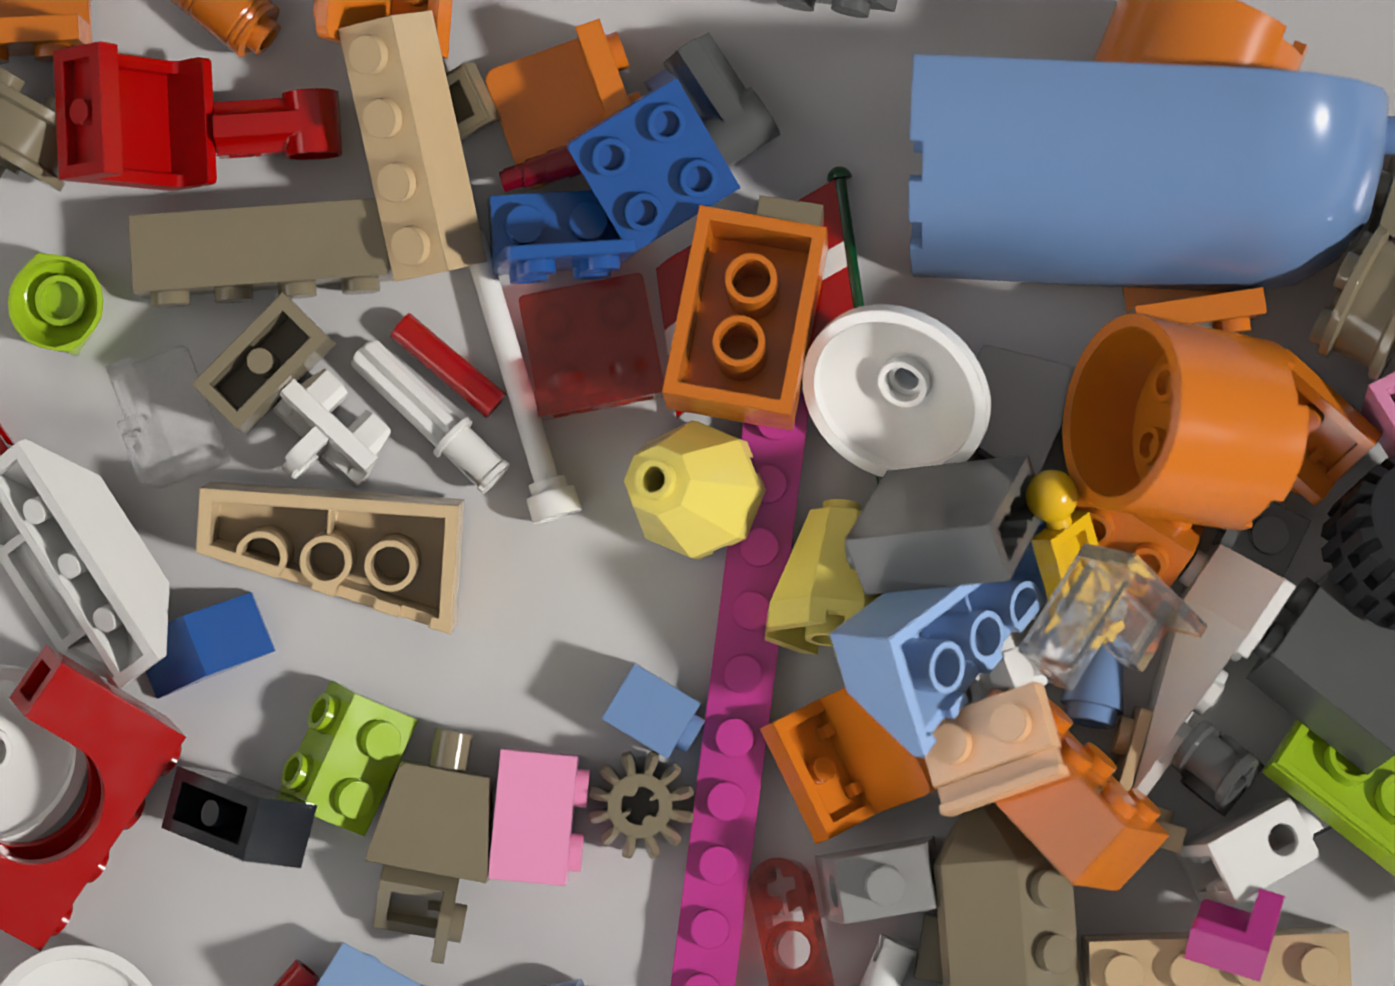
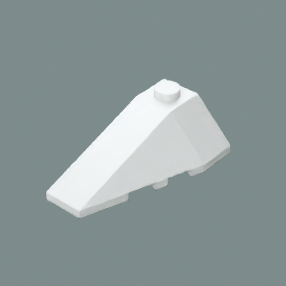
(1238, 606)

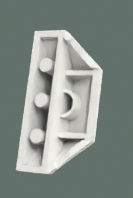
(81, 564)

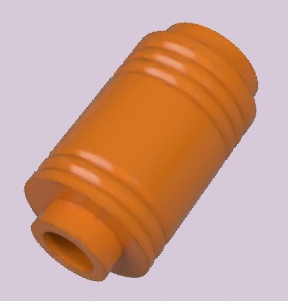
(236, 23)

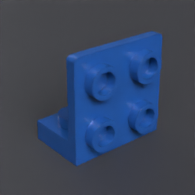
(652, 163)
(553, 233)

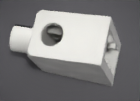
(1251, 850)

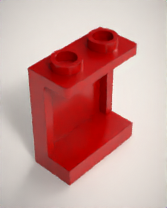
(133, 119)

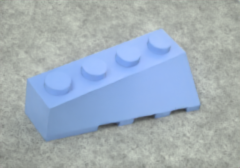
(922, 648)

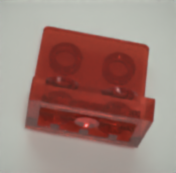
(591, 346)

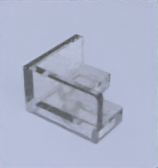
(166, 419)
(1107, 602)

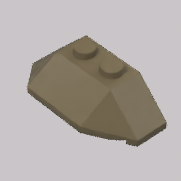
(1002, 907)

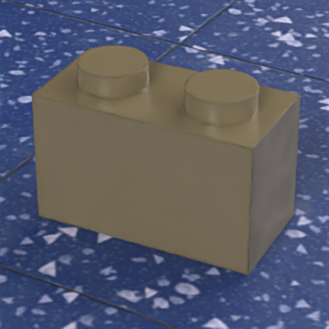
(261, 362)

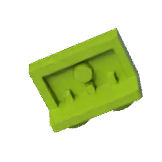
(347, 756)

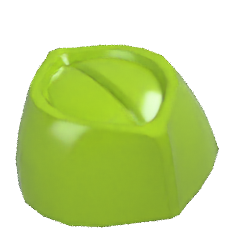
(56, 303)

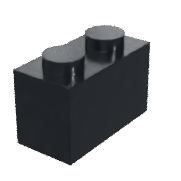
(239, 817)

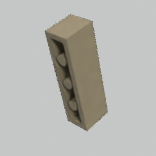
(258, 250)

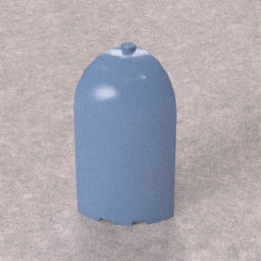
(1139, 172)

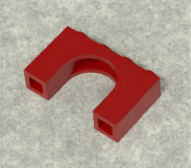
(125, 755)

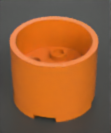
(1197, 35)
(1183, 422)

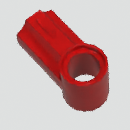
(297, 125)

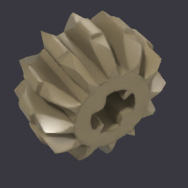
(652, 822)

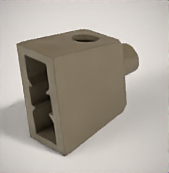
(438, 814)

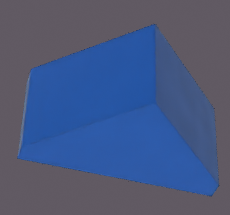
(210, 644)

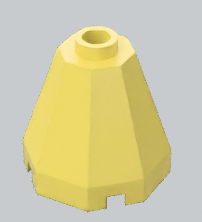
(694, 489)
(817, 584)

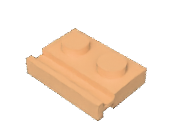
(995, 750)

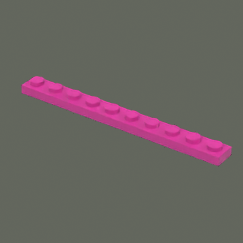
(735, 712)

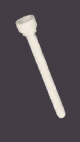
(550, 491)

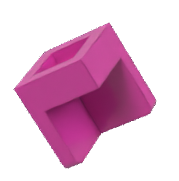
(1234, 937)

